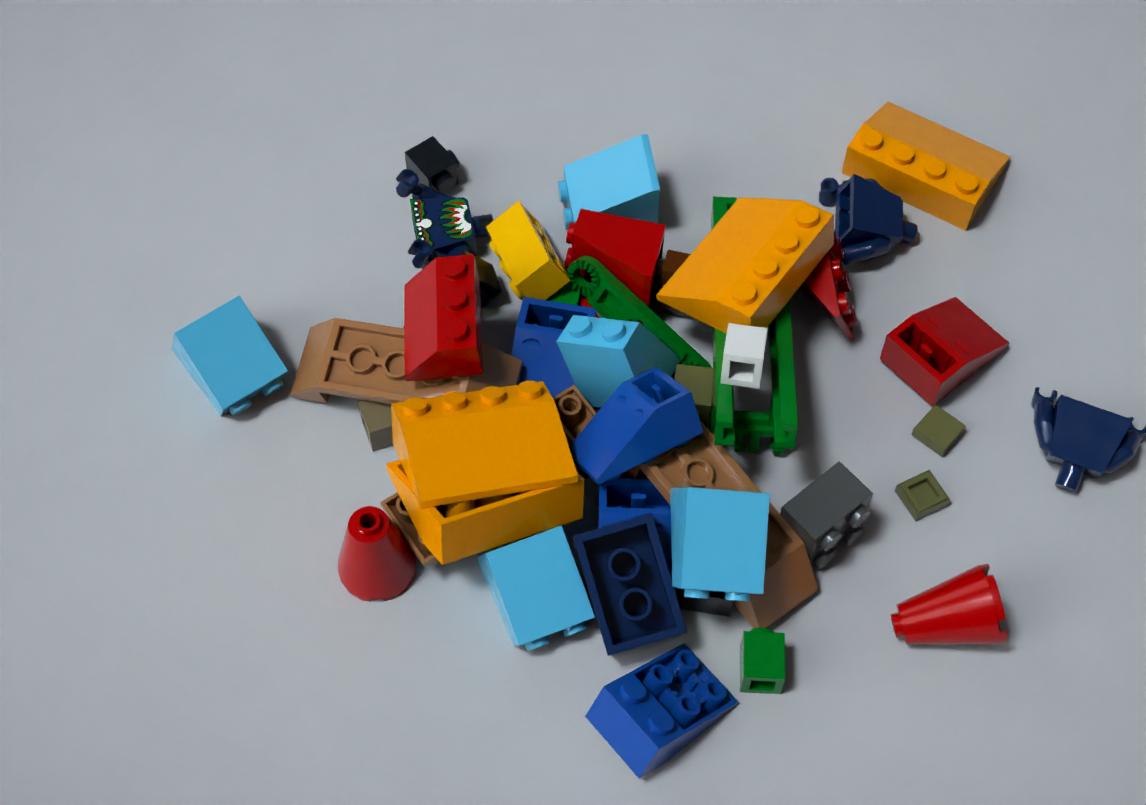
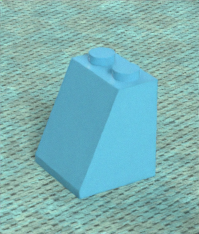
(613, 182)
(609, 352)
(229, 357)
(718, 541)
(537, 588)

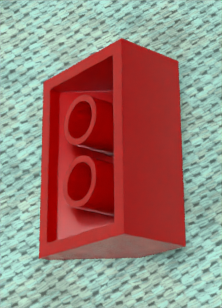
(443, 320)

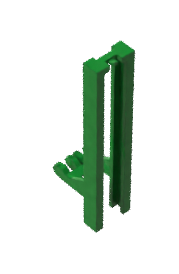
(781, 421)

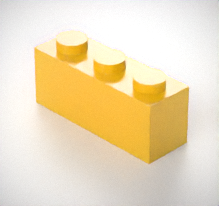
(526, 254)

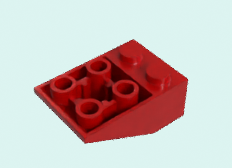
(829, 286)
(940, 348)

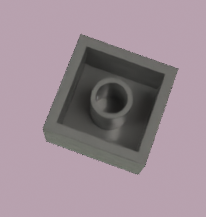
(829, 513)

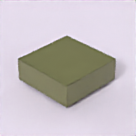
(938, 430)
(922, 495)

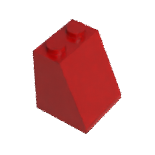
(622, 246)

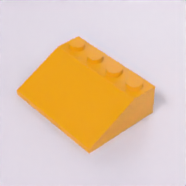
(925, 164)
(751, 262)
(481, 443)
(489, 522)

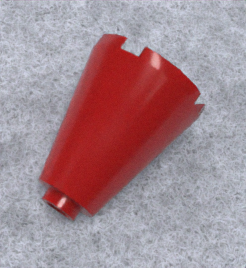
(375, 557)
(954, 612)

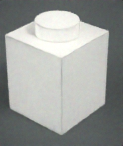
(743, 355)

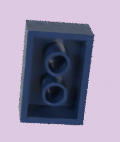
(629, 584)

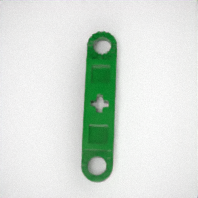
(617, 302)

